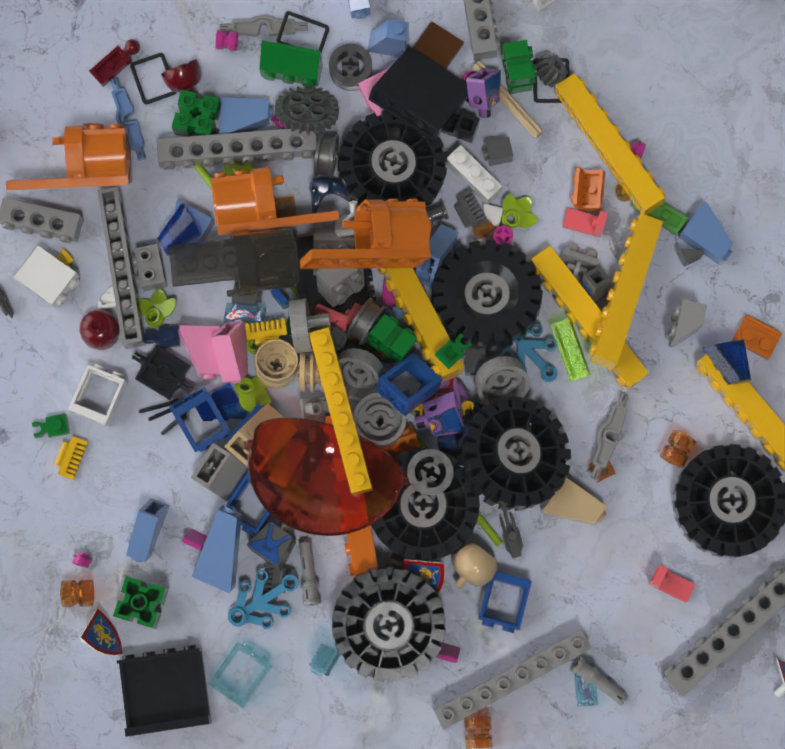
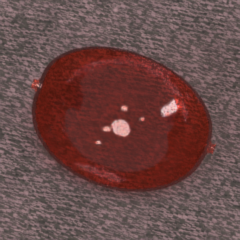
(304, 483)

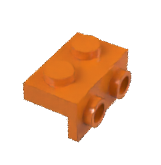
(588, 189)

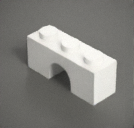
(481, 181)

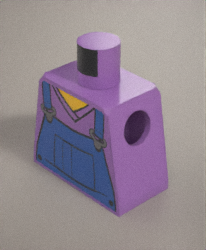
(484, 90)
(442, 415)

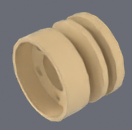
(276, 352)
(308, 373)

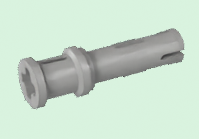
(309, 584)
(592, 675)

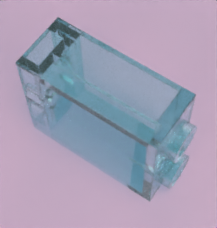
(229, 692)

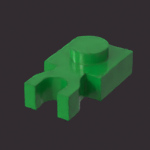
(452, 352)
(54, 426)

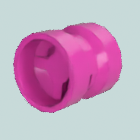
(226, 40)

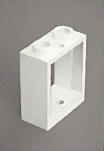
(75, 406)

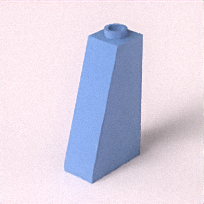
(220, 552)

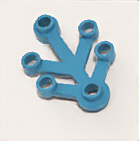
(527, 346)
(260, 602)

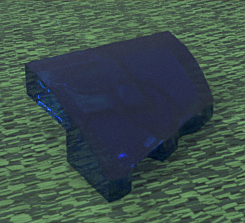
(178, 230)
(730, 360)
(226, 402)

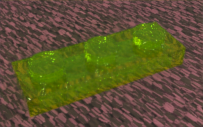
(570, 349)

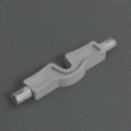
(253, 26)
(605, 446)

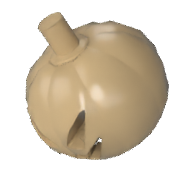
(473, 565)

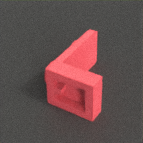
(585, 222)
(337, 319)
(671, 584)

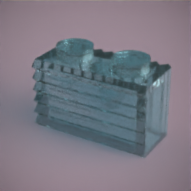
(324, 660)

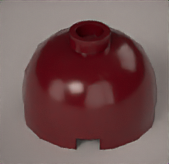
(183, 76)
(99, 329)

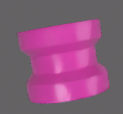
(503, 232)

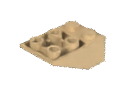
(237, 443)

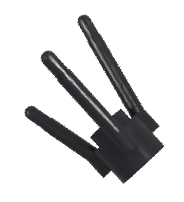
(160, 414)

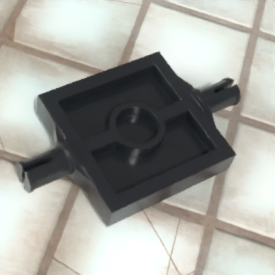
(163, 372)

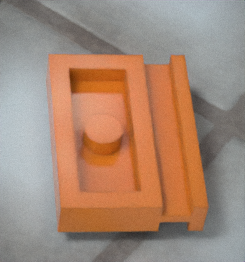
(757, 337)

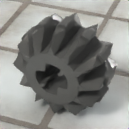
(550, 69)

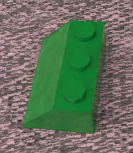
(290, 64)

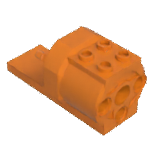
(91, 158)
(249, 203)
(384, 236)

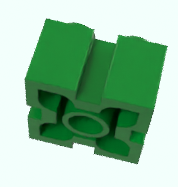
(518, 66)
(206, 109)
(391, 339)
(135, 591)

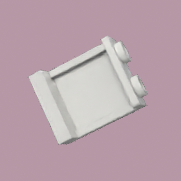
(47, 277)

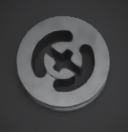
(350, 54)
(326, 155)
(365, 321)
(439, 457)

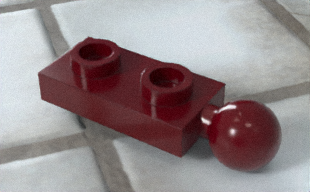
(114, 62)

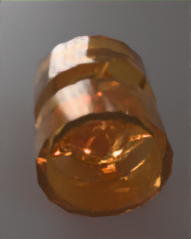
(675, 455)
(74, 593)
(481, 740)

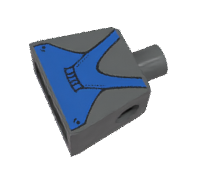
(273, 544)

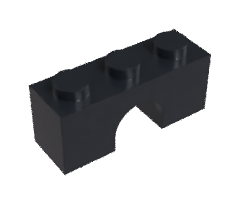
(462, 127)

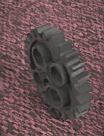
(306, 110)

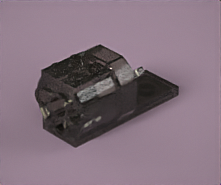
(251, 259)

